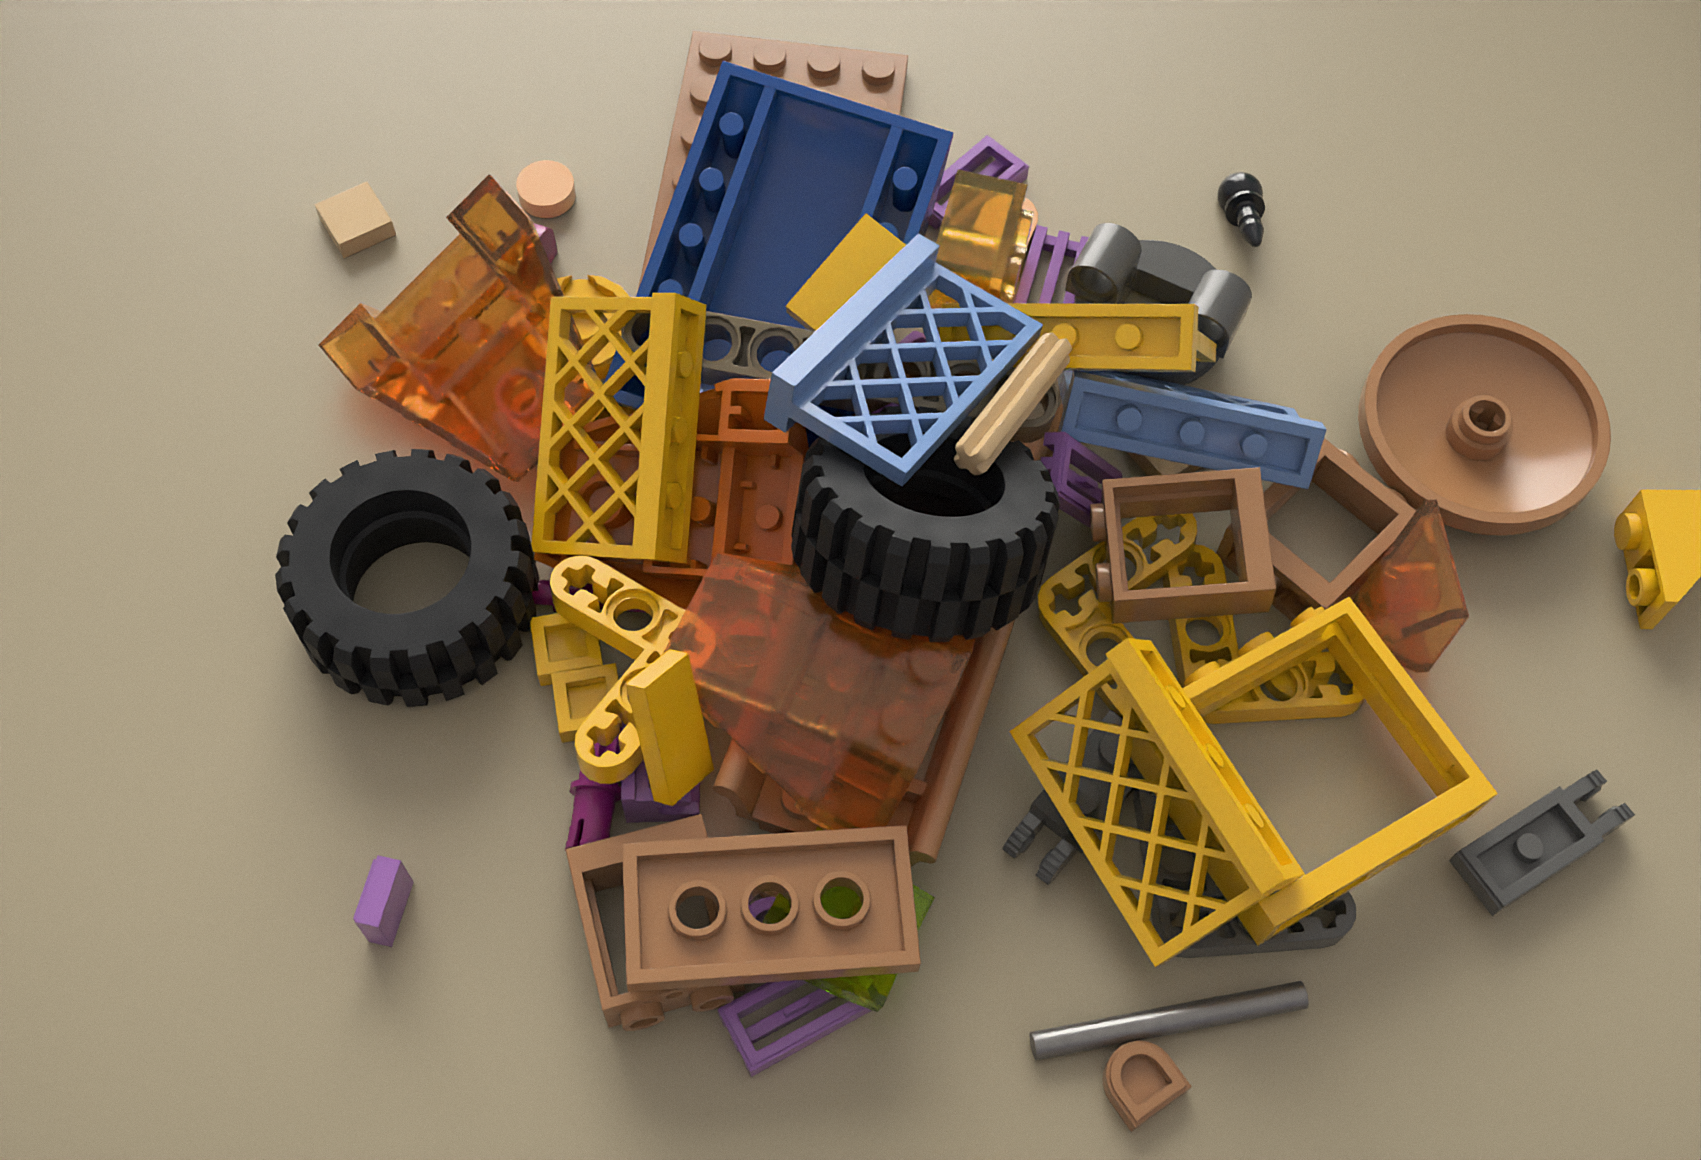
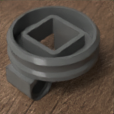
(1118, 262)

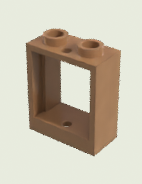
(1182, 494)
(1363, 496)
(600, 867)

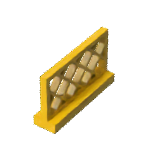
(1113, 335)
(666, 421)
(1204, 772)

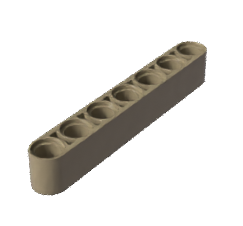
(755, 339)

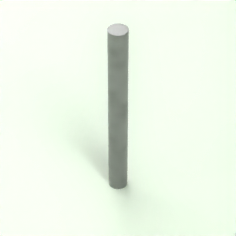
(1168, 1020)

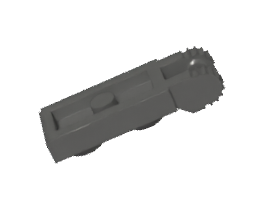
(1091, 799)
(1536, 844)

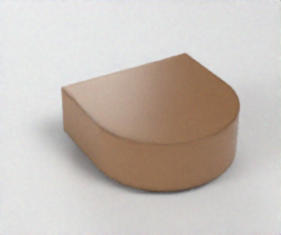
(1142, 1082)

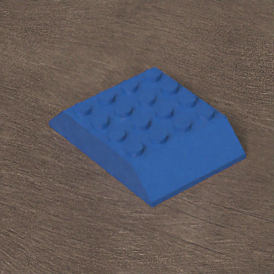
(774, 192)

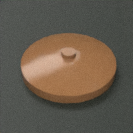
(1484, 423)

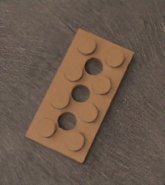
(746, 951)

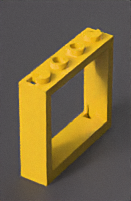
(1401, 708)

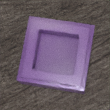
(383, 900)

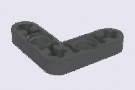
(1231, 937)

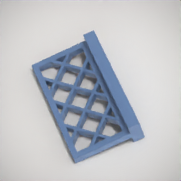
(854, 336)
(1189, 425)

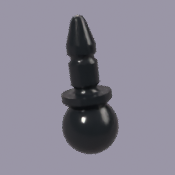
(1243, 205)

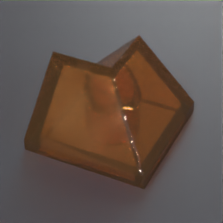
(1416, 592)

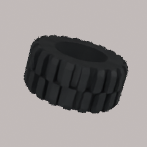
(390, 507)
(926, 556)

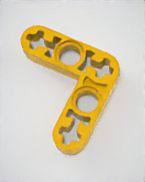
(1094, 618)
(644, 646)
(1253, 705)

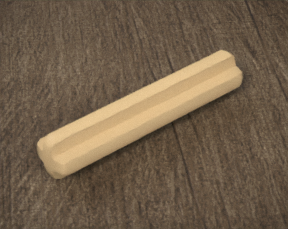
(1012, 404)

